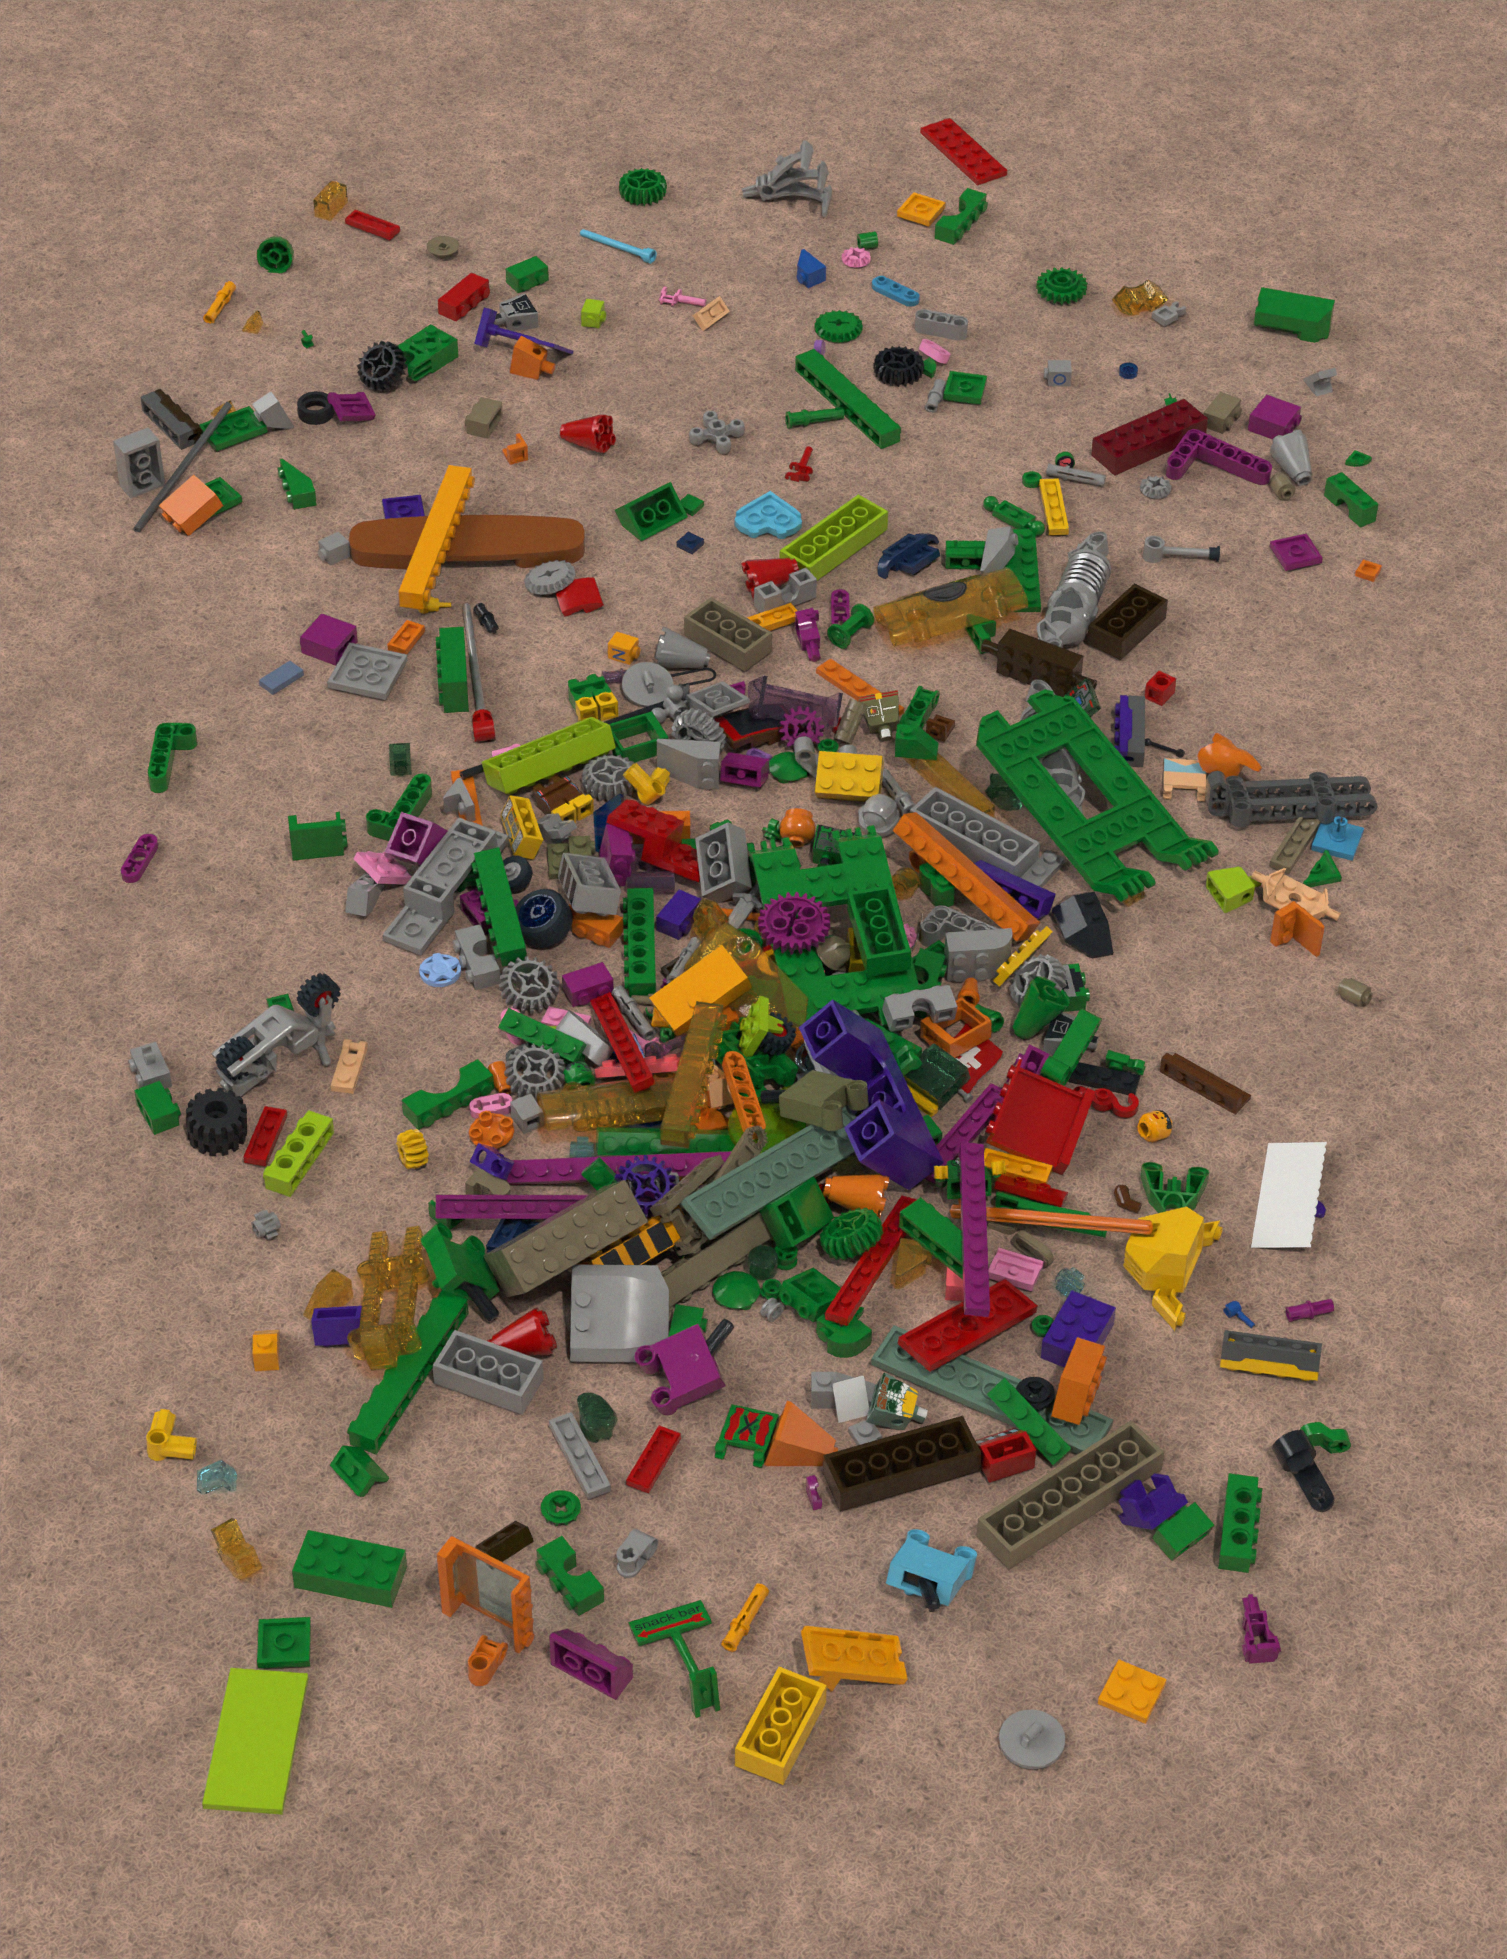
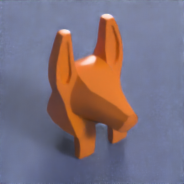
(1225, 757)

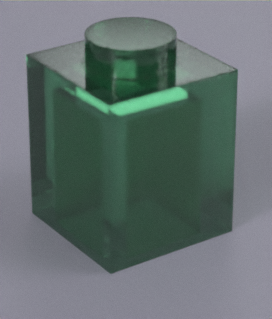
(400, 759)

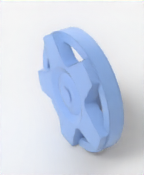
(440, 967)

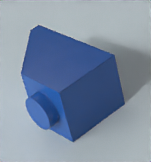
(810, 270)

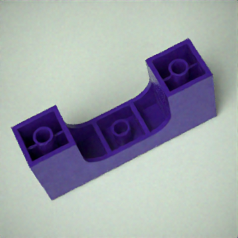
(891, 1130)

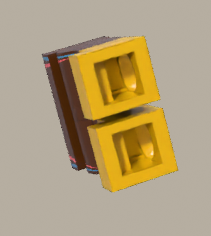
(563, 798)

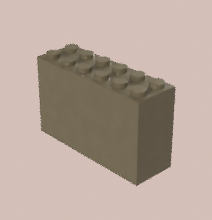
(565, 1238)

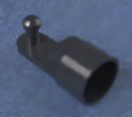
(1297, 1456)

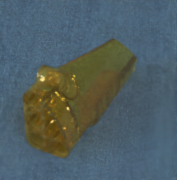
(763, 974)

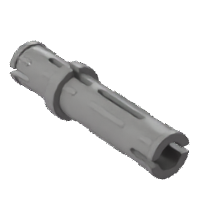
(1052, 470)
(685, 954)
(629, 1007)

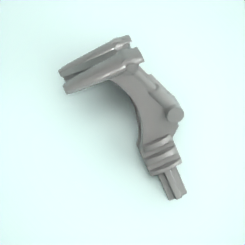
(785, 179)

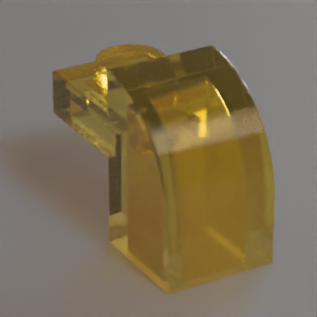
(234, 1550)

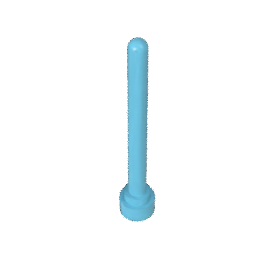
(647, 254)

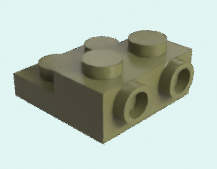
(577, 845)

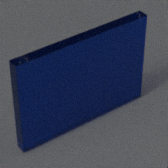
(601, 816)

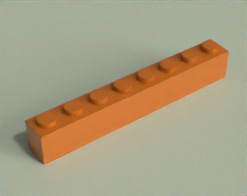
(966, 876)

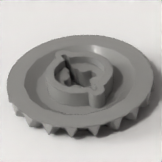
(549, 577)

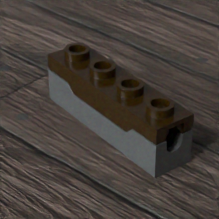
(171, 418)

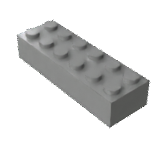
(977, 833)

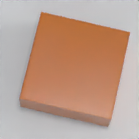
(1368, 570)

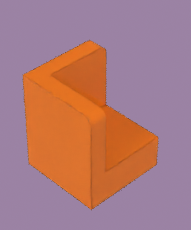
(516, 452)

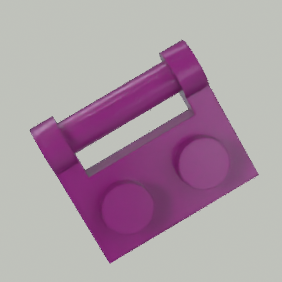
(351, 406)

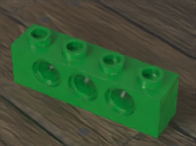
(1237, 1538)

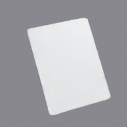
(851, 1399)

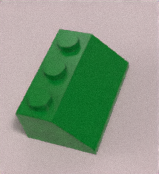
(652, 512)

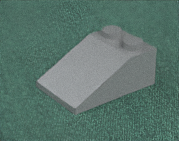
(717, 699)
(691, 761)

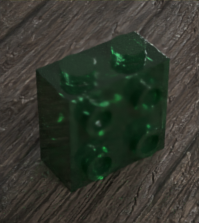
(938, 1075)

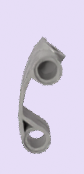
(806, 755)

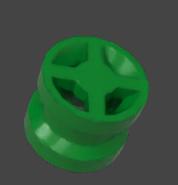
(791, 1262)

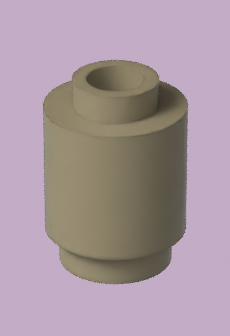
(1282, 486)
(1355, 992)

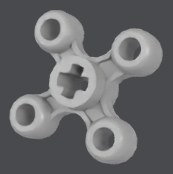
(716, 432)

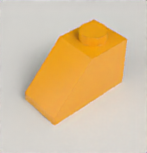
(266, 1350)

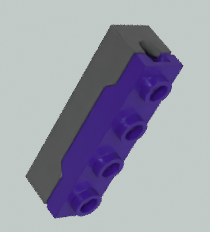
(1130, 729)

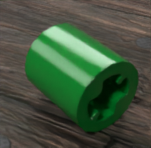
(867, 240)

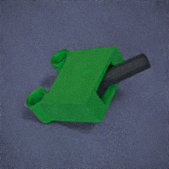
(461, 1268)

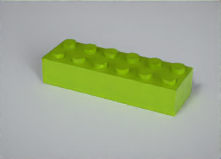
(837, 536)
(548, 755)

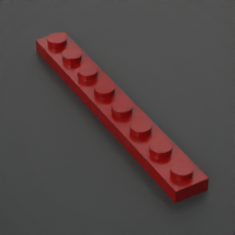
(622, 1042)
(868, 1268)

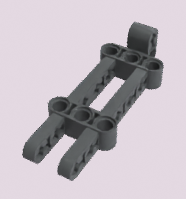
(1322, 798)

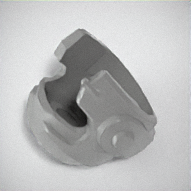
(881, 813)

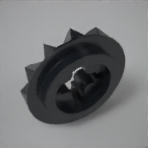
(1037, 1385)

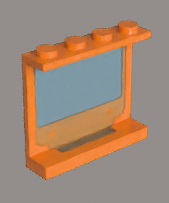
(486, 1586)

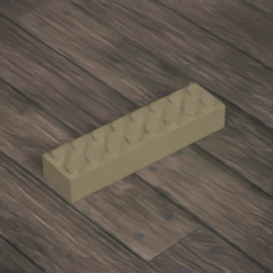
(1069, 1494)

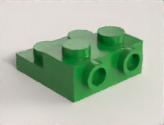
(809, 1293)

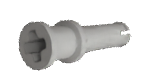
(902, 799)

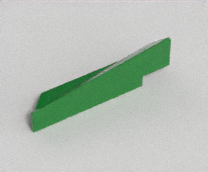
(1017, 1202)

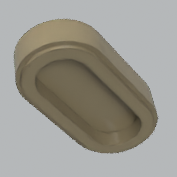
(1032, 1248)

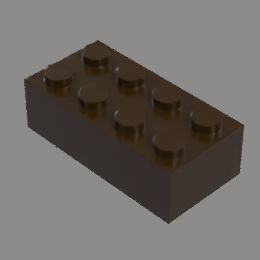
(1127, 621)

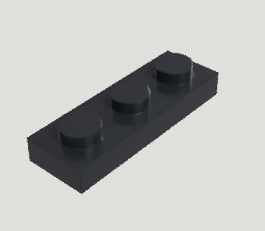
(1106, 1078)

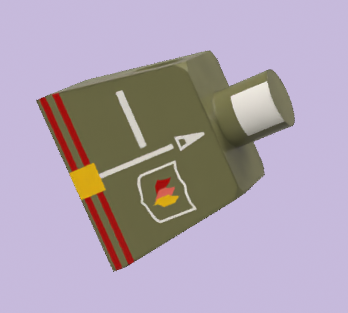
(882, 713)

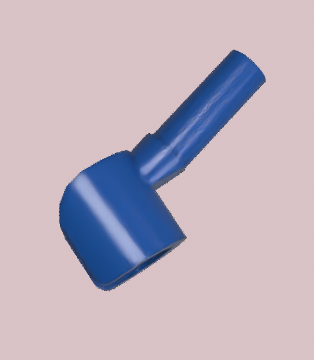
(1234, 1308)

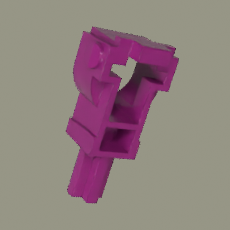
(808, 632)
(1256, 1624)

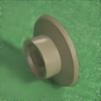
(443, 246)

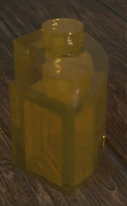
(1139, 298)
(708, 918)

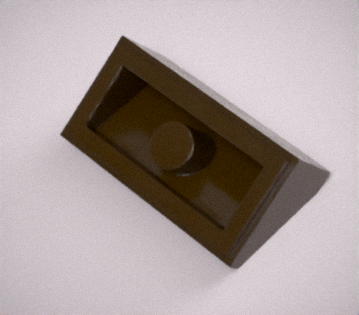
(506, 1541)

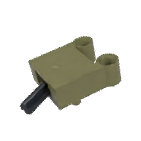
(819, 1099)

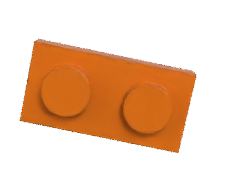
(406, 637)

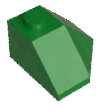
(915, 743)

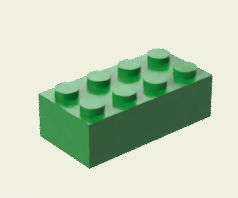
(452, 670)
(879, 930)
(349, 1568)

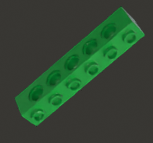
(640, 941)

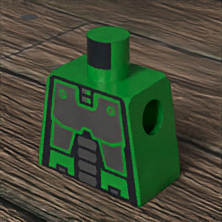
(823, 849)

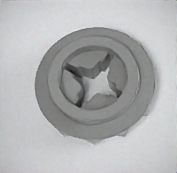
(1157, 492)

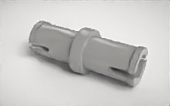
(935, 395)

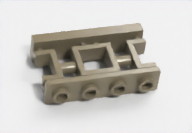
(691, 1183)

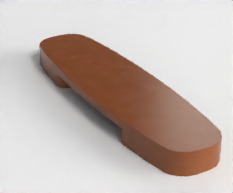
(477, 538)

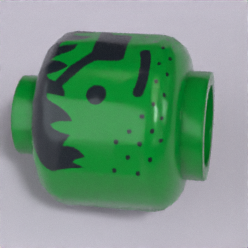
(579, 1073)

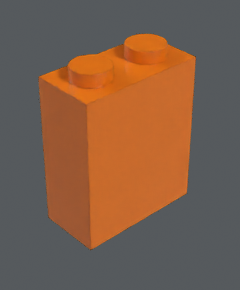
(190, 506)

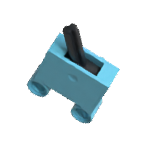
(929, 1571)

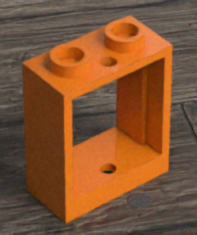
(966, 1011)

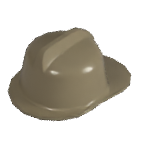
(834, 953)

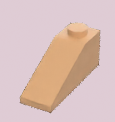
(718, 1091)

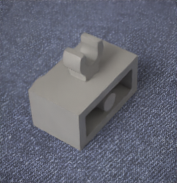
(149, 1066)

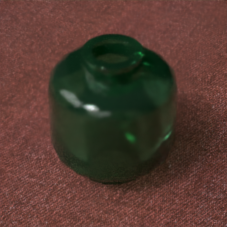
(763, 1262)

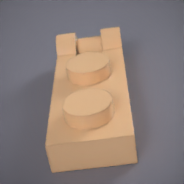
(349, 1066)

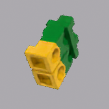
(592, 698)

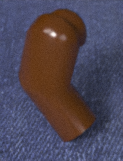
(1124, 1201)

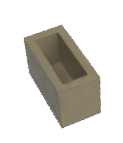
(1223, 412)
(484, 417)

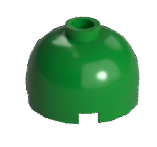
(275, 251)

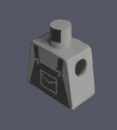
(517, 314)
(1057, 1030)

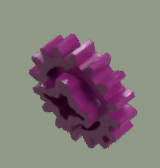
(793, 722)

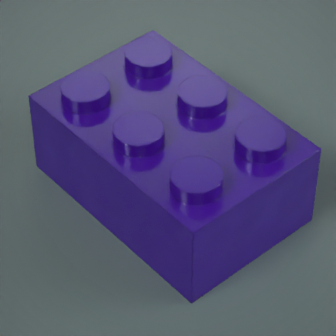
(1078, 1318)

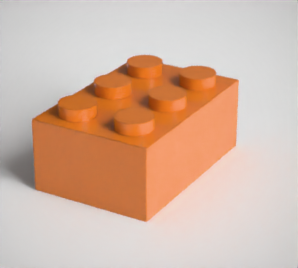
(1079, 1381)

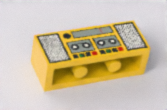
(521, 827)

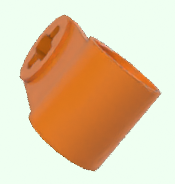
(487, 1658)

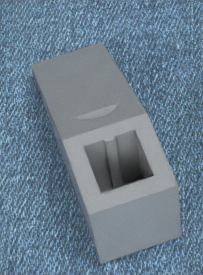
(363, 895)

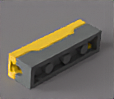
(1271, 1355)

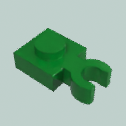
(1123, 1063)

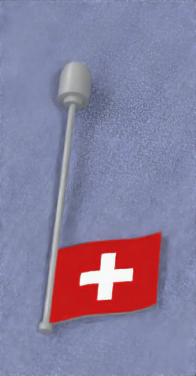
(980, 1058)

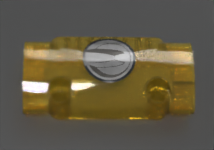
(951, 606)

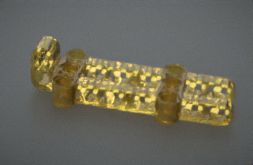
(385, 1342)

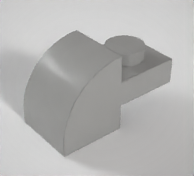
(554, 829)

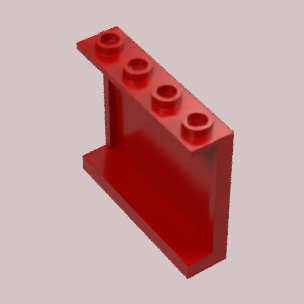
(1038, 1118)

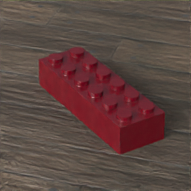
(1146, 437)

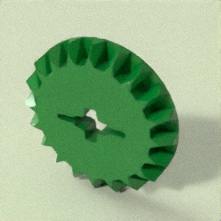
(849, 327)

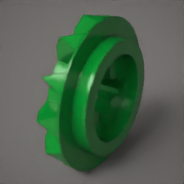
(560, 1498)

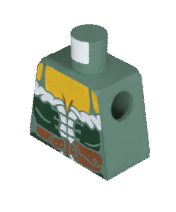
(894, 1404)

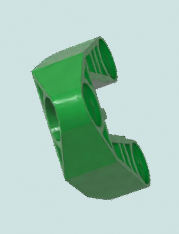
(1161, 1199)

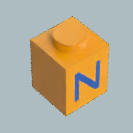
(623, 648)

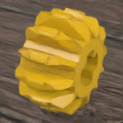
(412, 1149)

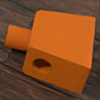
(530, 359)

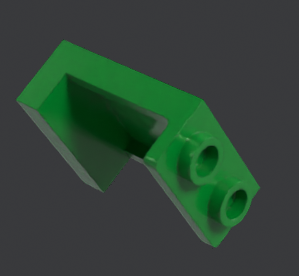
(317, 838)

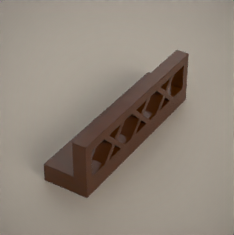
(1204, 1082)

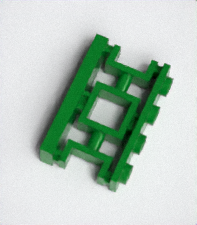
(761, 1064)

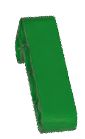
(166, 741)
(412, 802)
(1072, 1047)

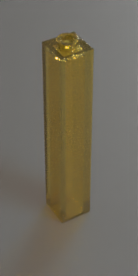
(944, 776)

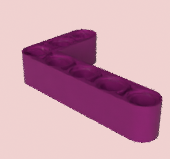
(1218, 453)

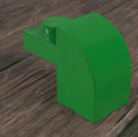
(844, 1340)

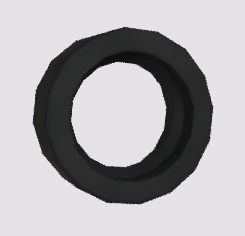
(314, 417)

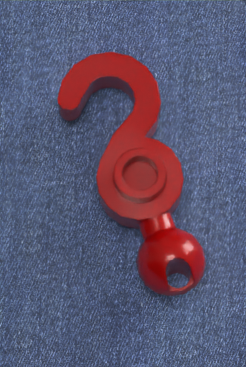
(1106, 1100)

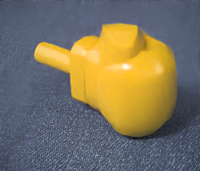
(433, 605)

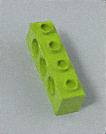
(298, 1153)

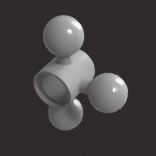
(673, 704)

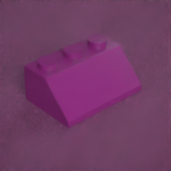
(590, 1662)

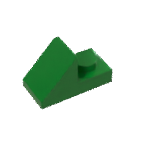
(981, 632)
(599, 1174)

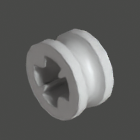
(772, 1309)

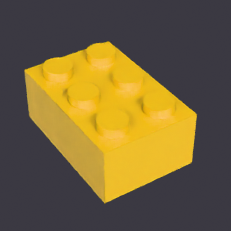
(848, 776)

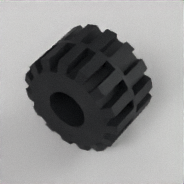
(216, 1122)

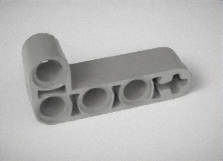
(946, 920)

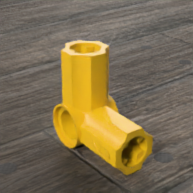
(648, 787)
(164, 1444)

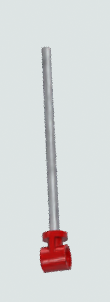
(481, 719)

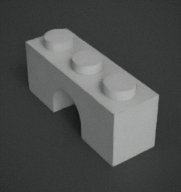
(799, 589)
(480, 970)
(935, 1001)

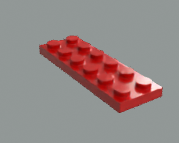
(963, 151)
(955, 1333)

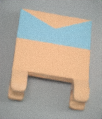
(1183, 775)

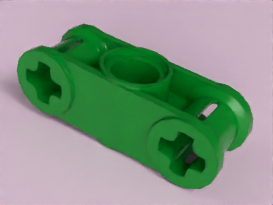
(920, 707)

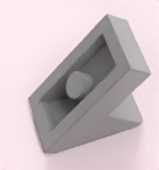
(1320, 381)
(459, 799)

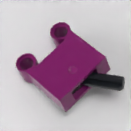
(687, 1364)

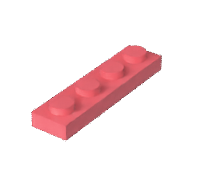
(611, 1069)

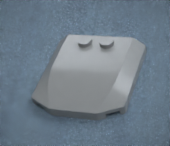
(616, 1312)

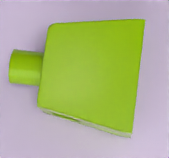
(1231, 887)

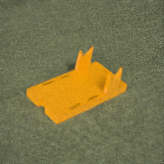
(852, 1656)

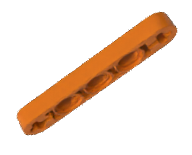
(736, 1086)

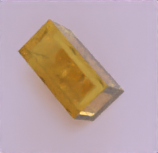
(330, 200)

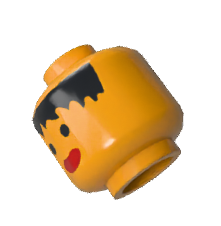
(1155, 1126)

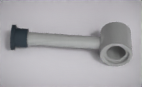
(1155, 549)

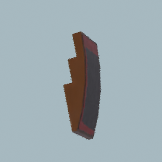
(744, 729)

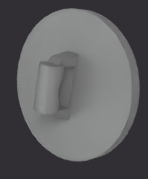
(646, 684)
(1032, 1739)

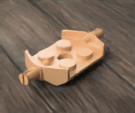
(1280, 888)

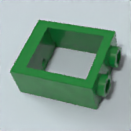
(634, 726)

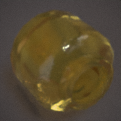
(905, 882)

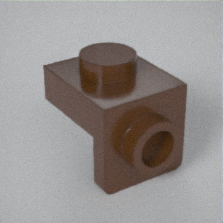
(940, 727)

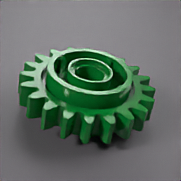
(1061, 285)

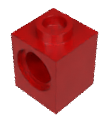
(1160, 688)

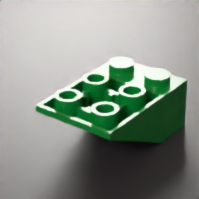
(797, 1214)

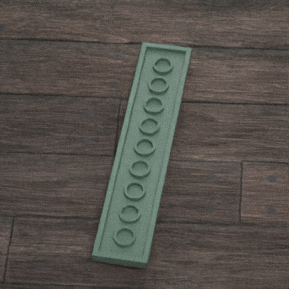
(768, 1177)
(971, 1381)

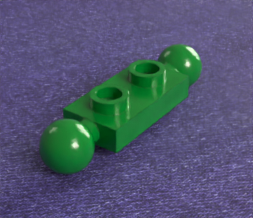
(1013, 515)

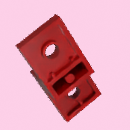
(661, 837)

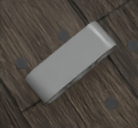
(941, 324)
(597, 1047)

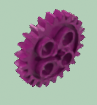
(781, 915)

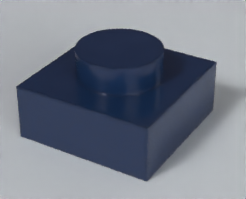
(690, 543)

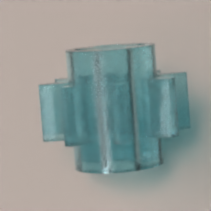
(582, 1148)
(1069, 1280)

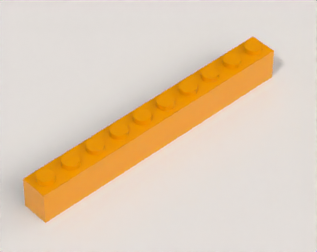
(436, 537)

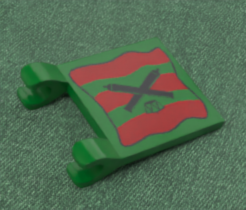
(748, 1430)

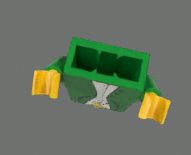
(950, 1176)

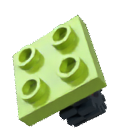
(765, 1030)

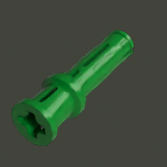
(806, 417)

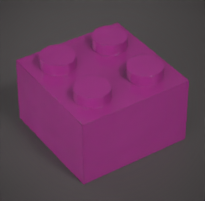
(414, 839)

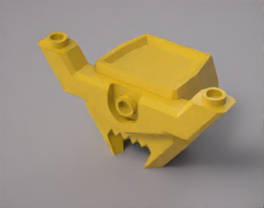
(1168, 1257)

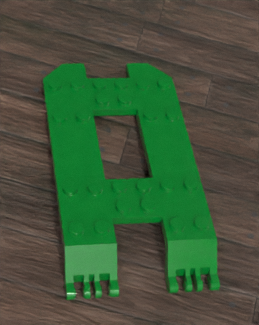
(1093, 841)
(862, 867)

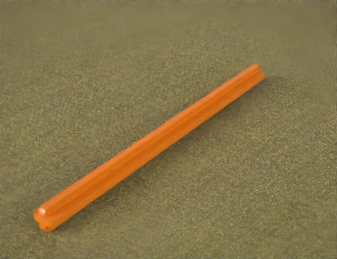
(1063, 1220)

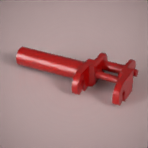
(801, 467)

